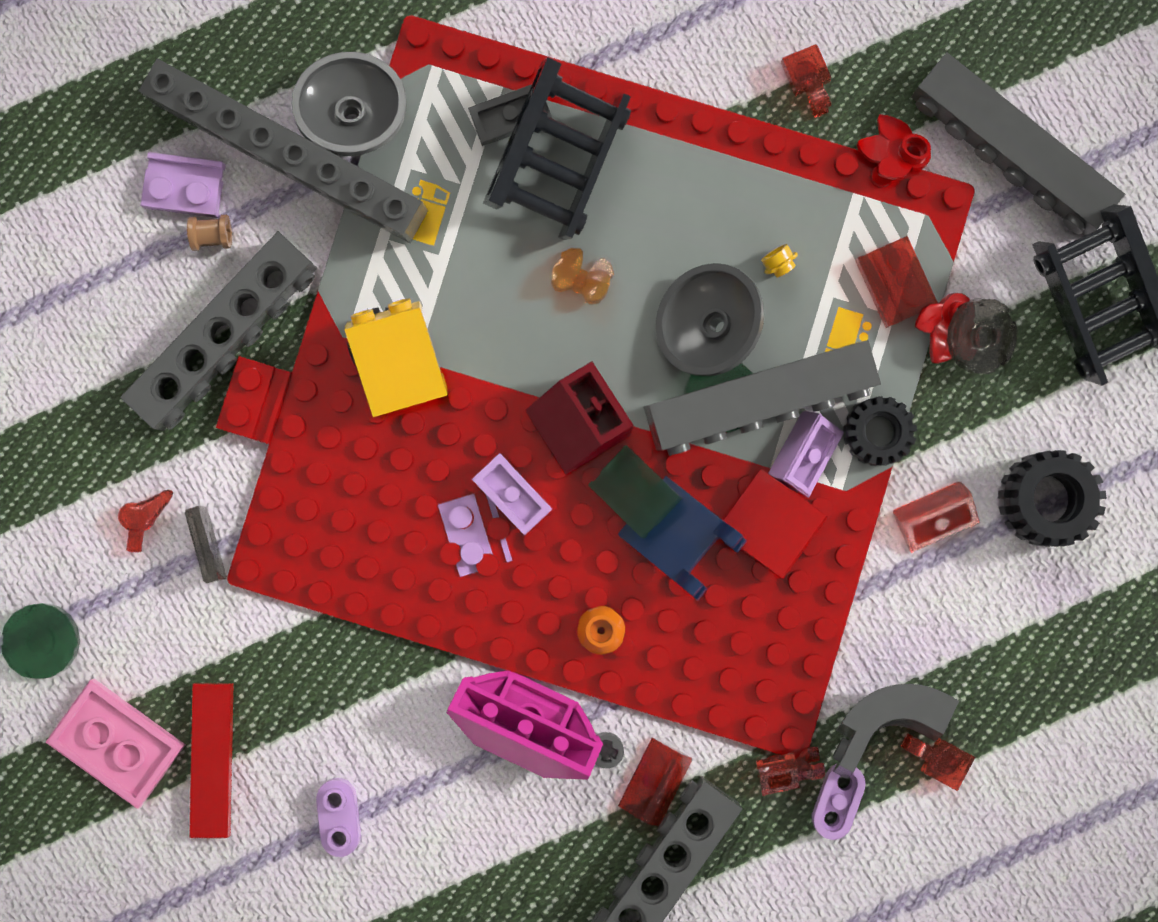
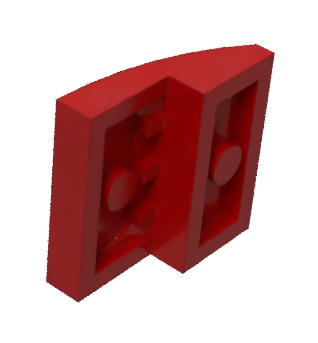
(774, 523)

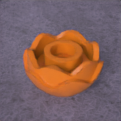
(610, 621)

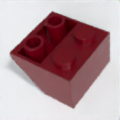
(579, 418)

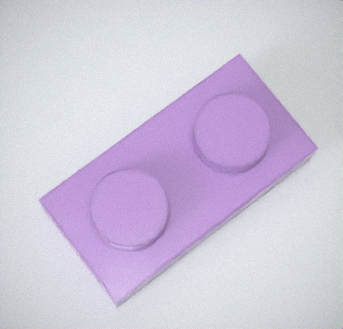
(512, 494)

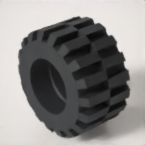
(1081, 491)

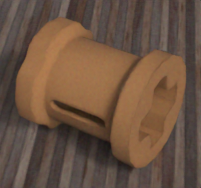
(209, 232)

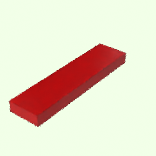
(211, 760)

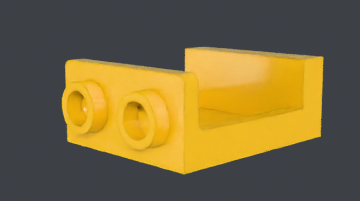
(395, 357)

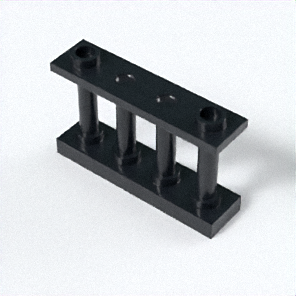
(534, 119)
(1132, 263)

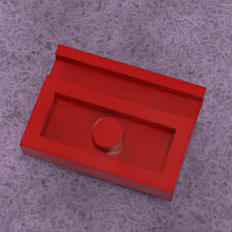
(253, 400)

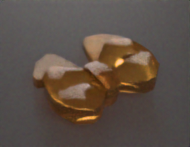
(569, 275)

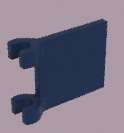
(683, 540)

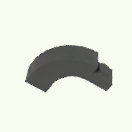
(903, 705)

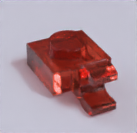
(808, 74)
(942, 760)
(784, 772)

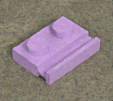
(183, 185)
(472, 539)

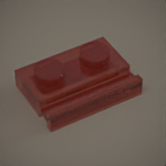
(896, 281)

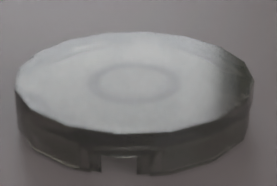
(982, 335)

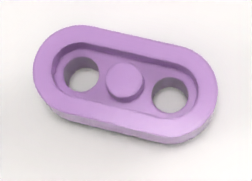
(839, 800)
(338, 818)

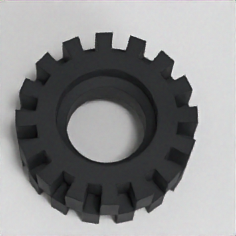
(900, 420)

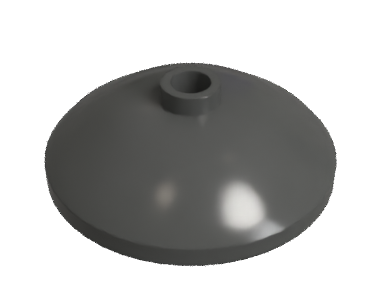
(346, 86)
(694, 309)

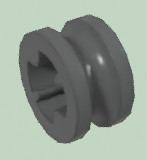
(616, 744)

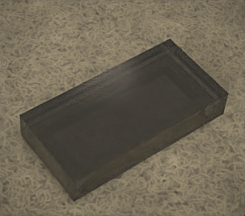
(205, 544)

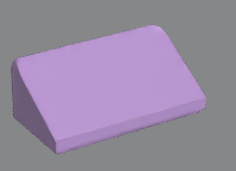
(806, 452)

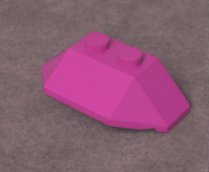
(526, 725)

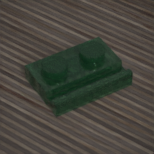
(635, 491)

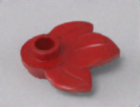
(895, 148)
(935, 320)

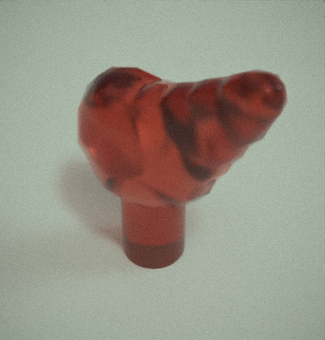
(141, 517)

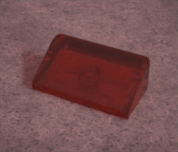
(936, 516)
(655, 782)

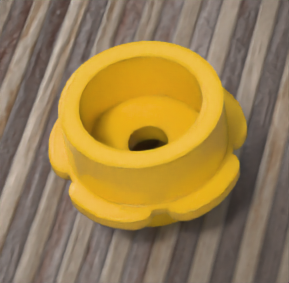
(779, 261)

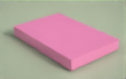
(115, 743)

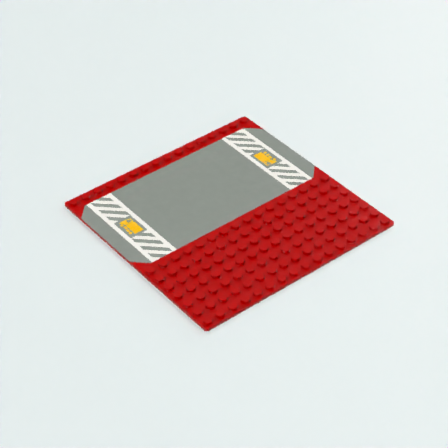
(353, 498)

